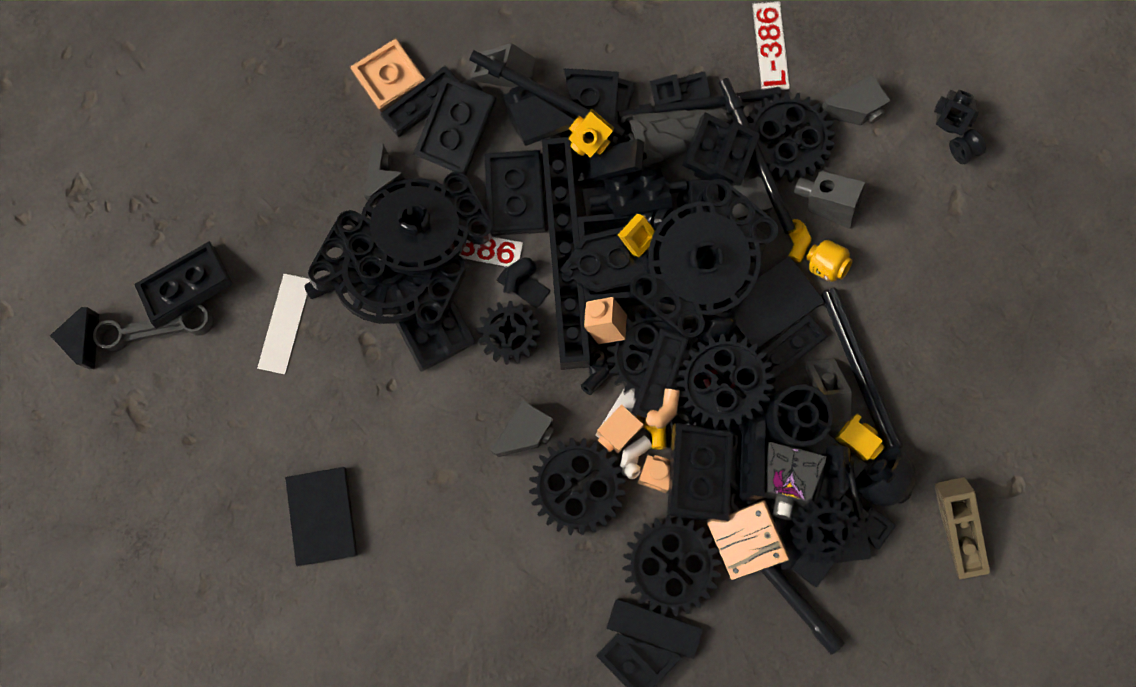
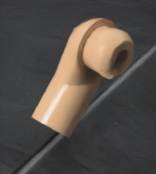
(667, 411)

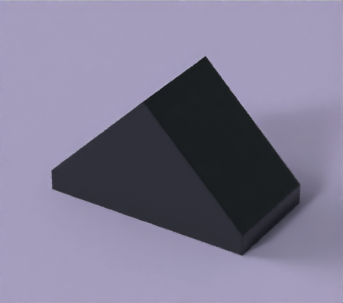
(76, 337)

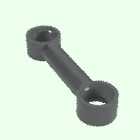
(145, 329)

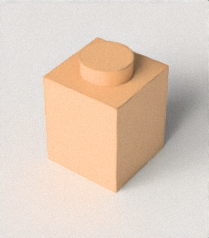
(605, 320)
(618, 430)

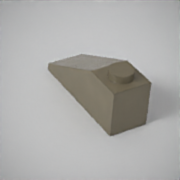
(962, 527)

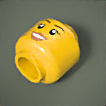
(829, 260)

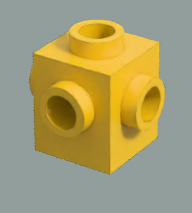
(591, 123)

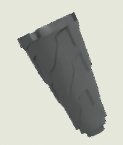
(665, 133)

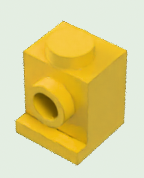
(860, 438)

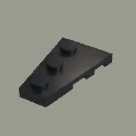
(594, 91)

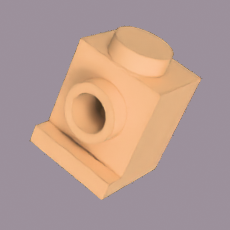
(656, 473)

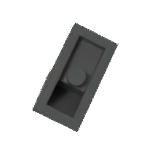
(378, 171)

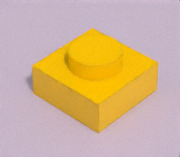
(637, 235)

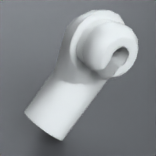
(630, 457)

